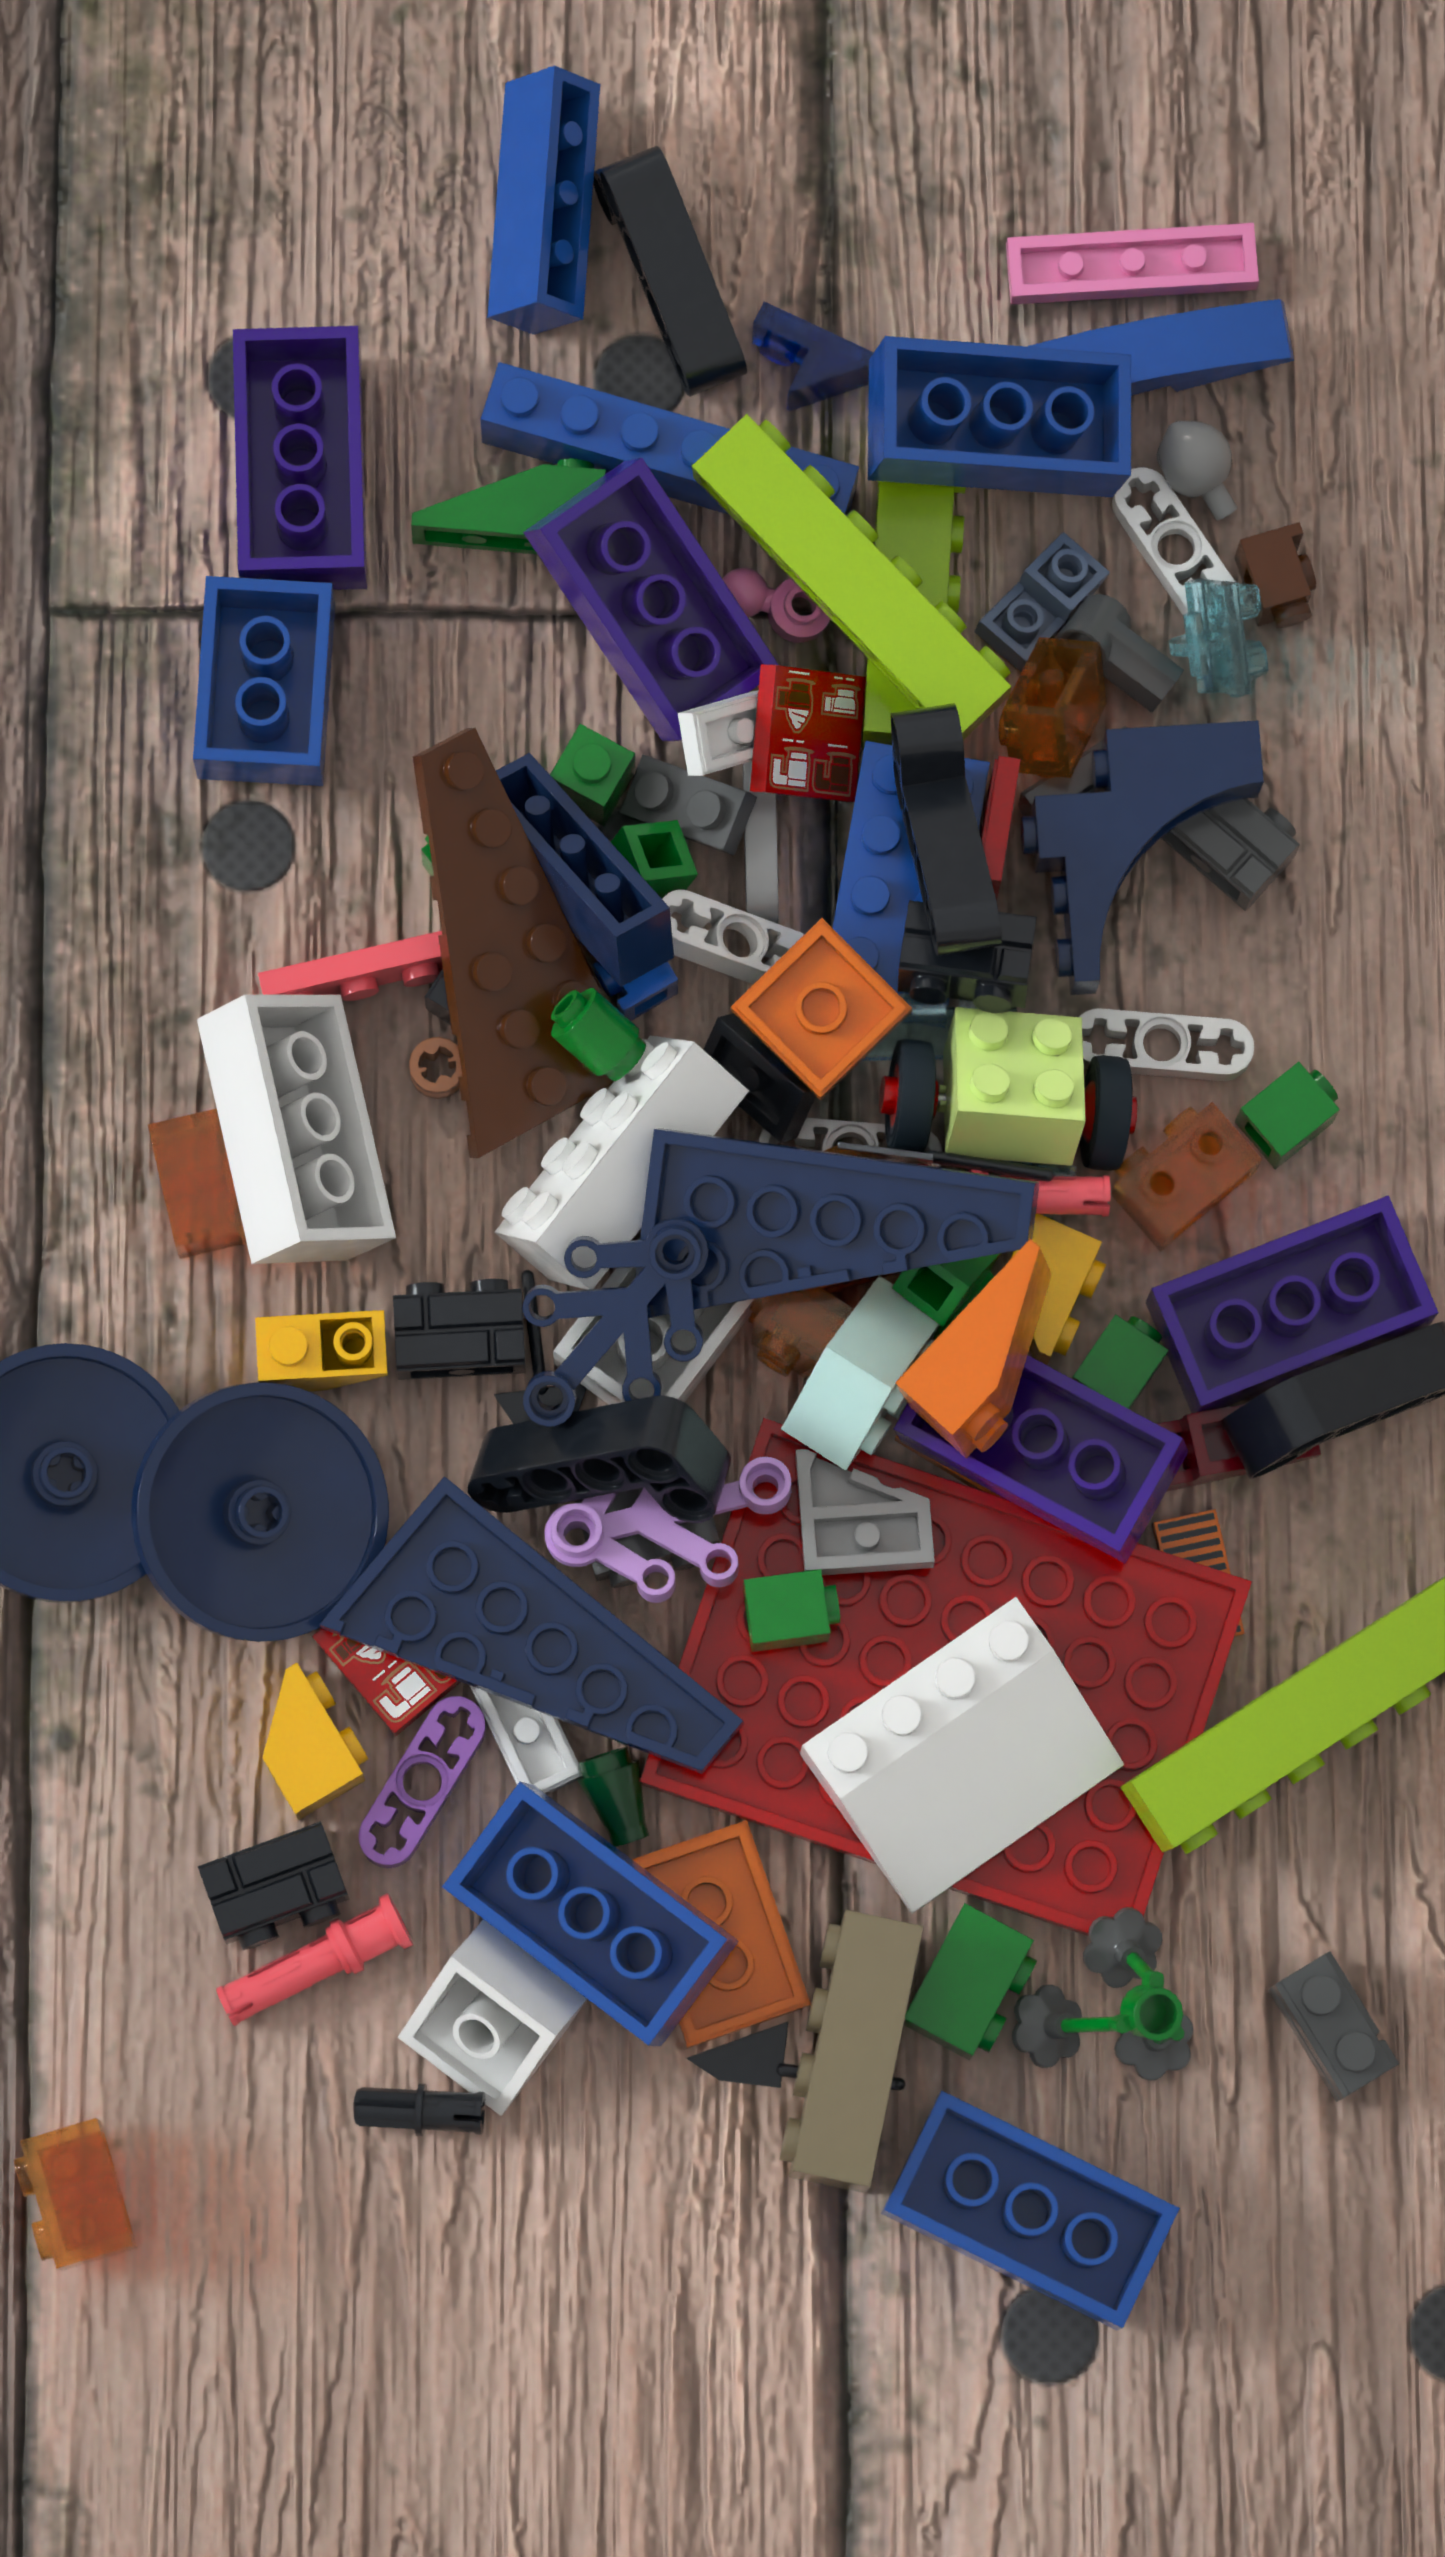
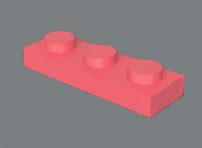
(360, 972)

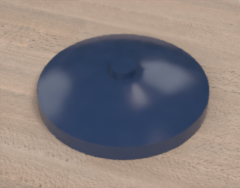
(68, 1469)
(258, 1510)

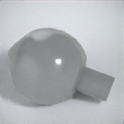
(1197, 463)

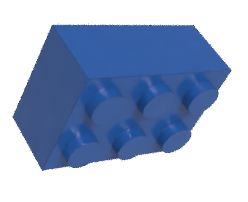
(264, 681)

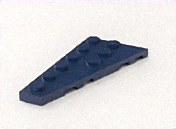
(820, 1218)
(498, 1616)

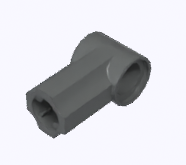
(1125, 656)

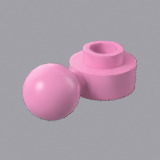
(754, 596)

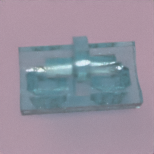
(1216, 636)

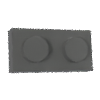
(704, 807)

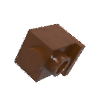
(1279, 573)

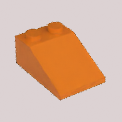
(975, 1365)

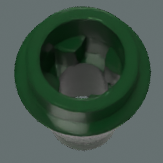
(616, 1794)

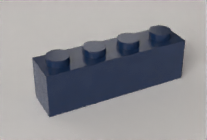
(594, 884)

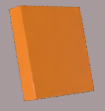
(821, 1008)

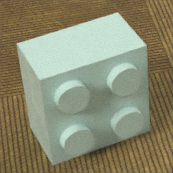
(856, 1377)

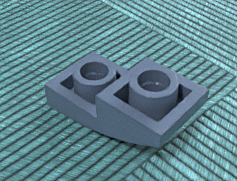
(1041, 600)

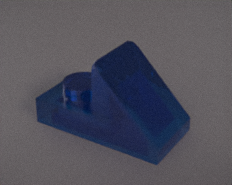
(826, 360)

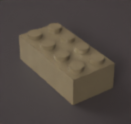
(854, 2052)

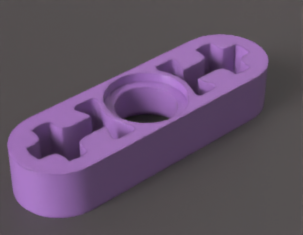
(384, 1815)

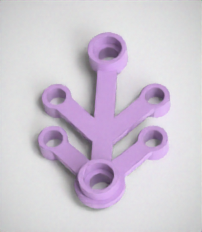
(656, 1525)

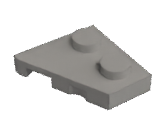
(858, 1522)

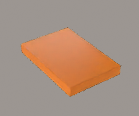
(728, 1884)

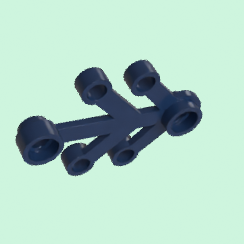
(621, 1311)

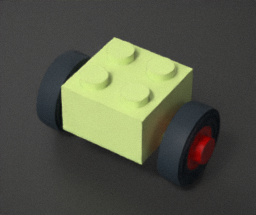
(1011, 1092)

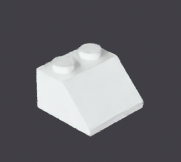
(492, 2017)

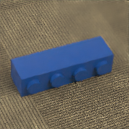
(544, 200)

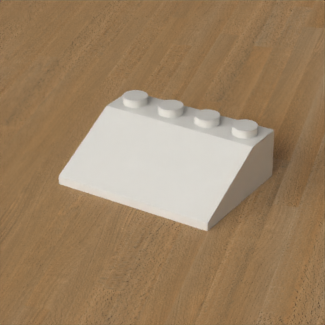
(962, 1755)

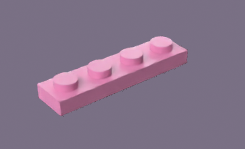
(1132, 263)

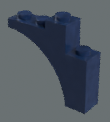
(1095, 839)

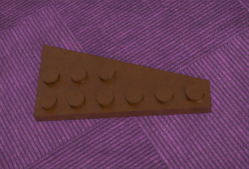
(500, 949)

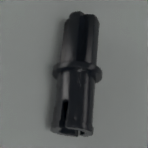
(419, 2109)

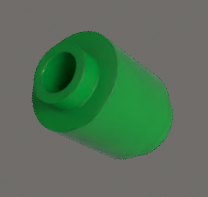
(597, 1034)

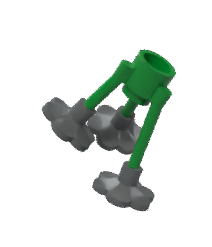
(1149, 2018)

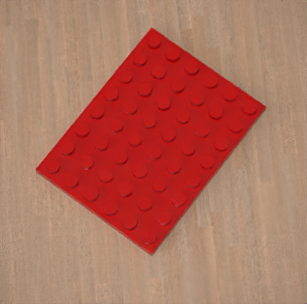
(1133, 1637)

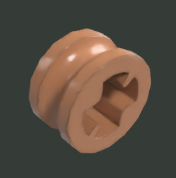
(430, 1050)

